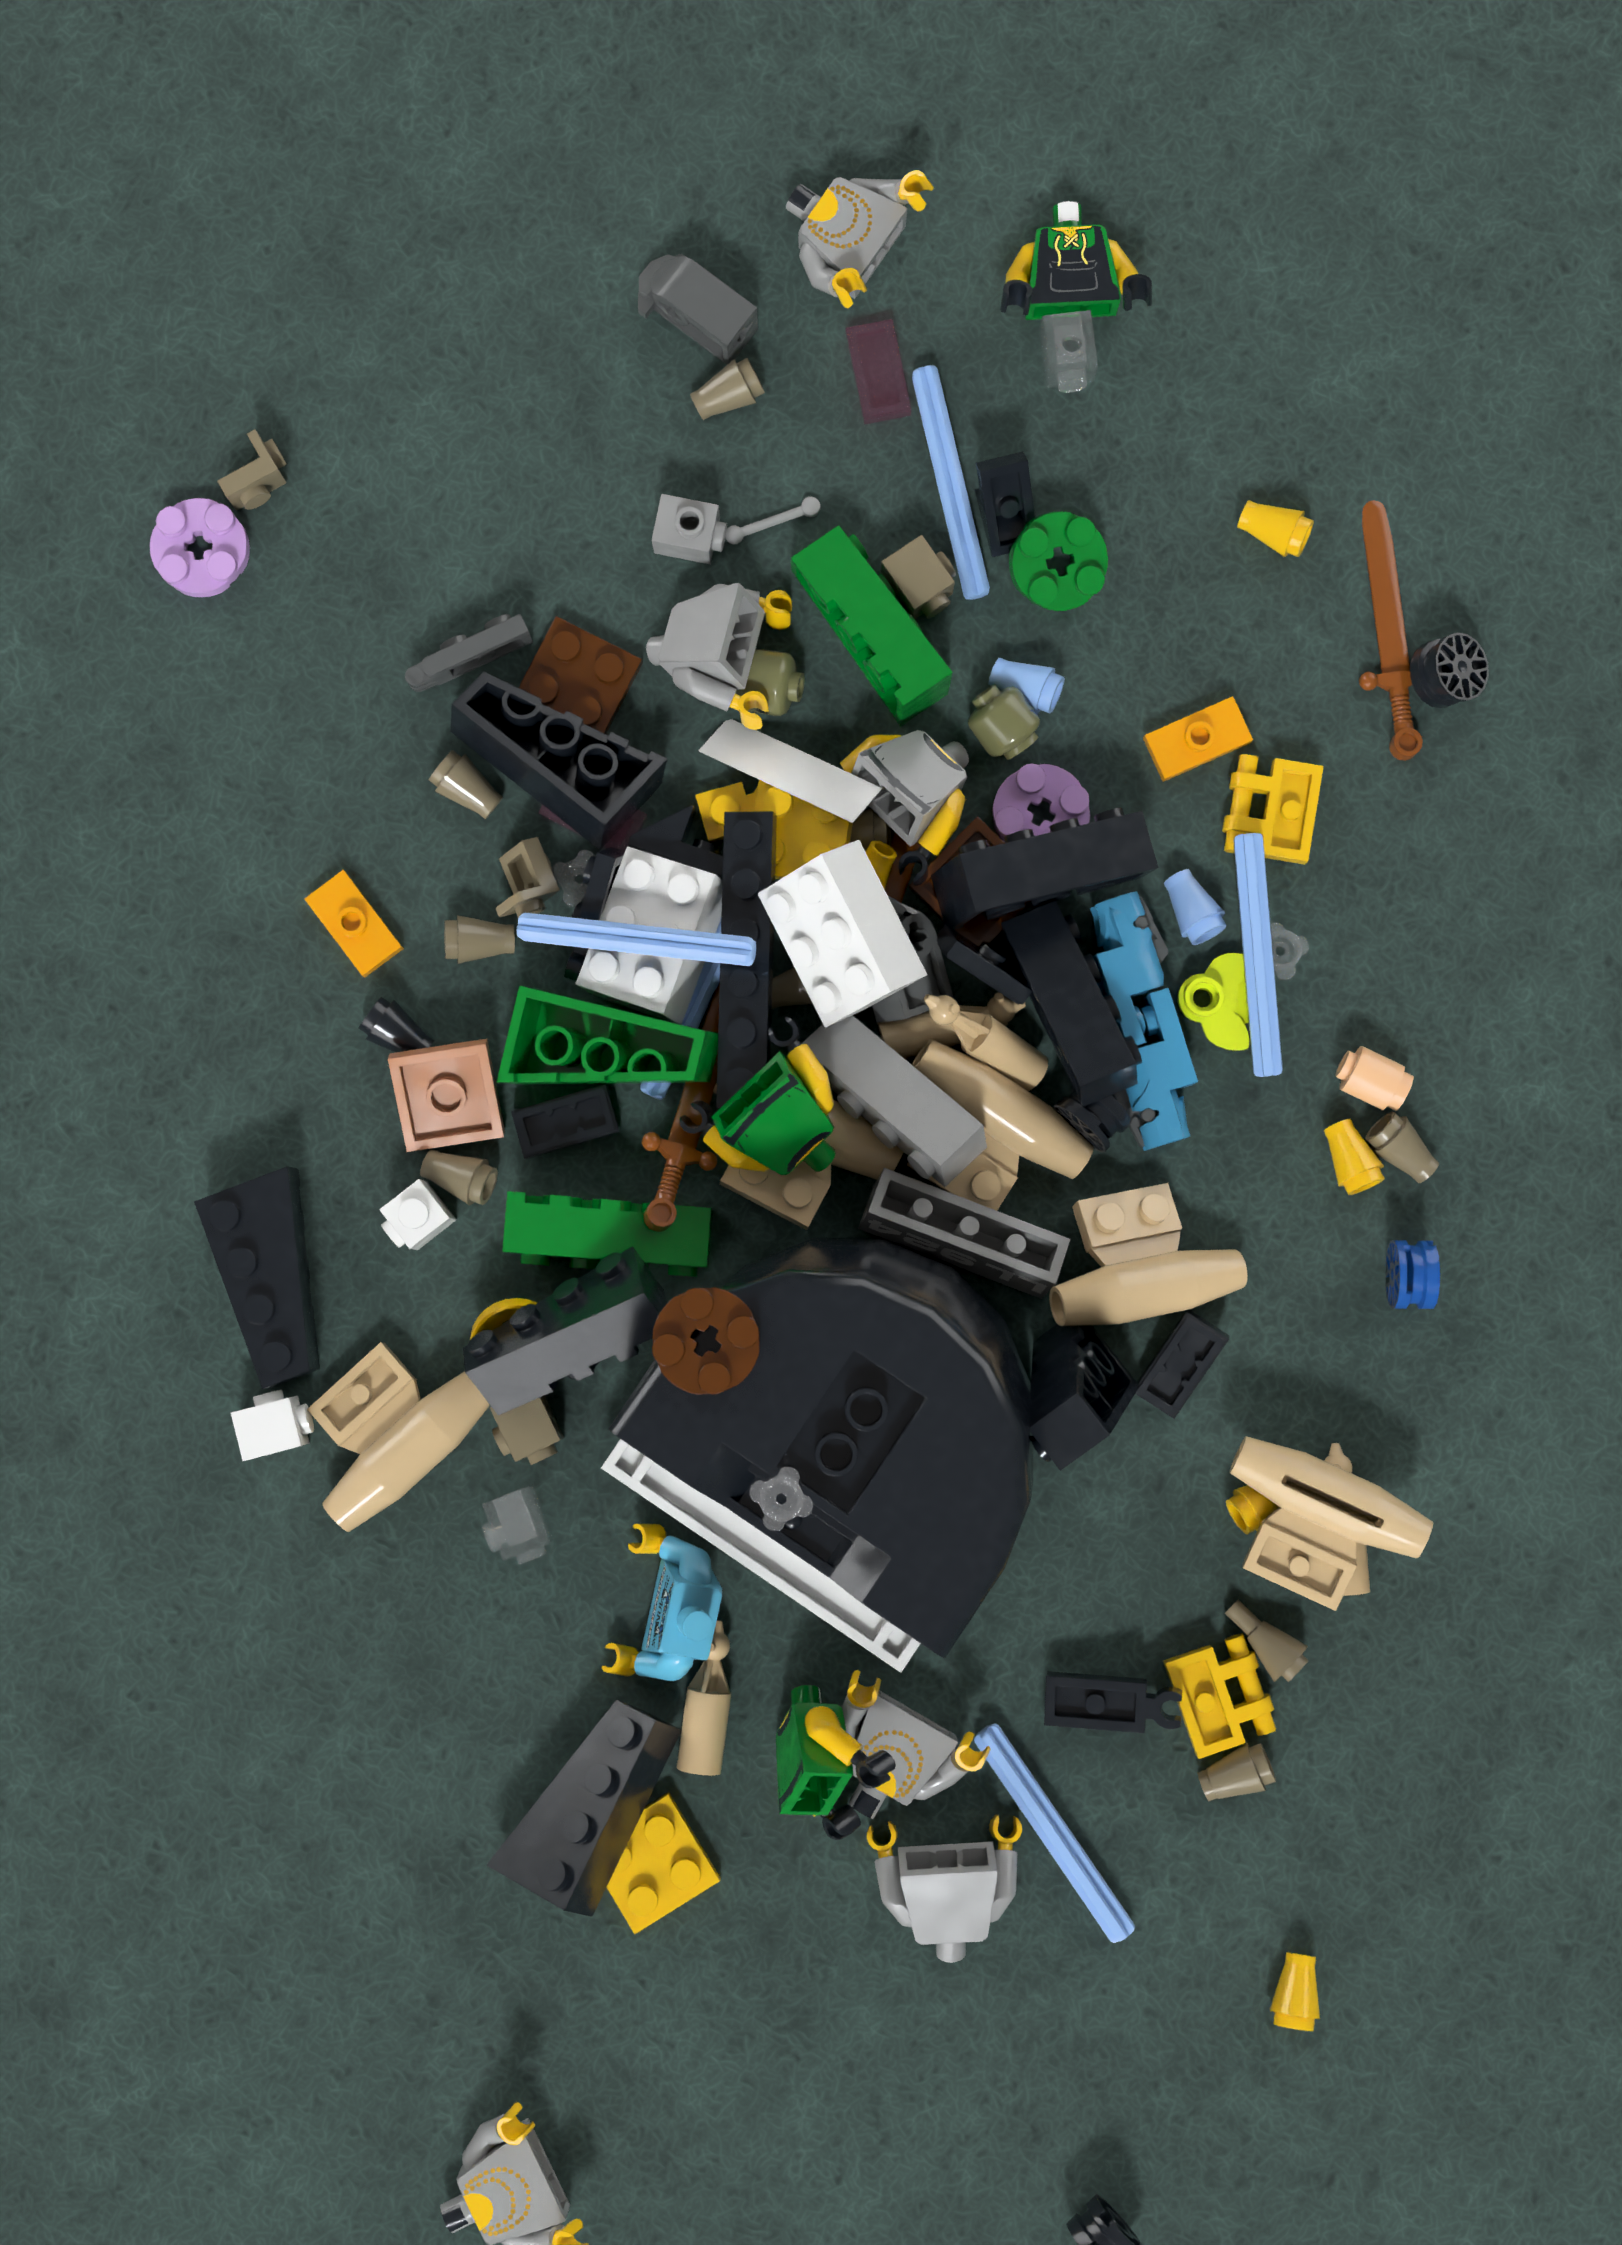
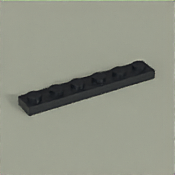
(746, 990)

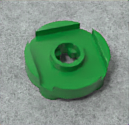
(1081, 577)

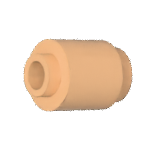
(1374, 1078)

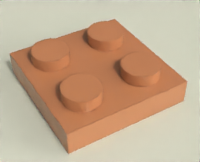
(446, 1095)

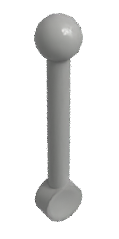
(810, 508)

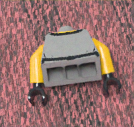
(918, 791)

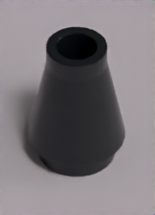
(393, 1028)

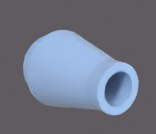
(1036, 682)
(1194, 908)

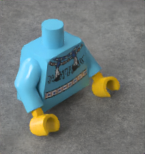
(680, 1612)

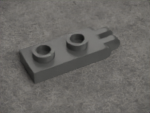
(465, 654)

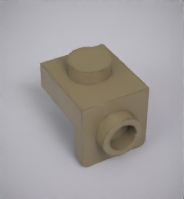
(252, 483)
(529, 878)

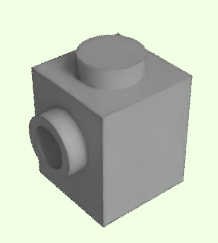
(688, 529)

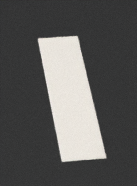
(790, 770)

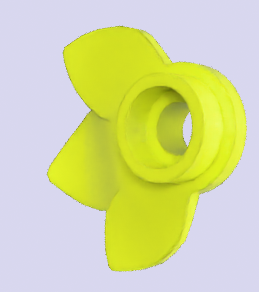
(1227, 1013)

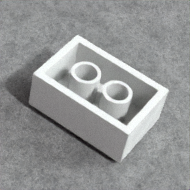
(654, 894)
(842, 933)

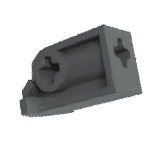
(697, 305)
(910, 1000)

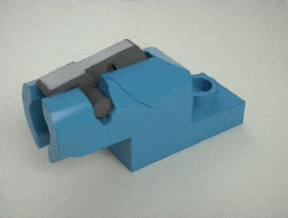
(1130, 957)
(1166, 1066)

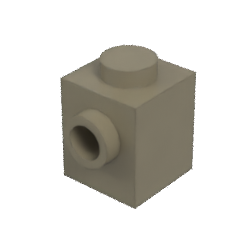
(920, 578)
(528, 1431)

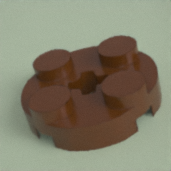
(713, 1371)

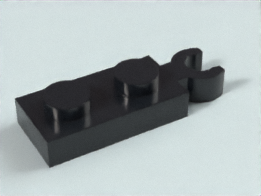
(599, 877)
(1106, 1702)

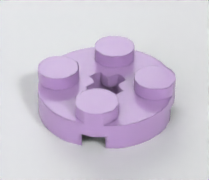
(177, 529)
(1036, 784)

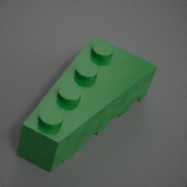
(872, 624)
(586, 1042)
(599, 1227)

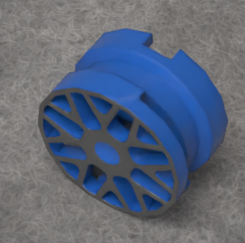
(1412, 1274)

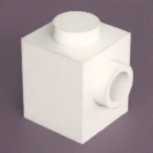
(416, 1216)
(272, 1425)

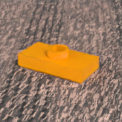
(1197, 738)
(353, 923)

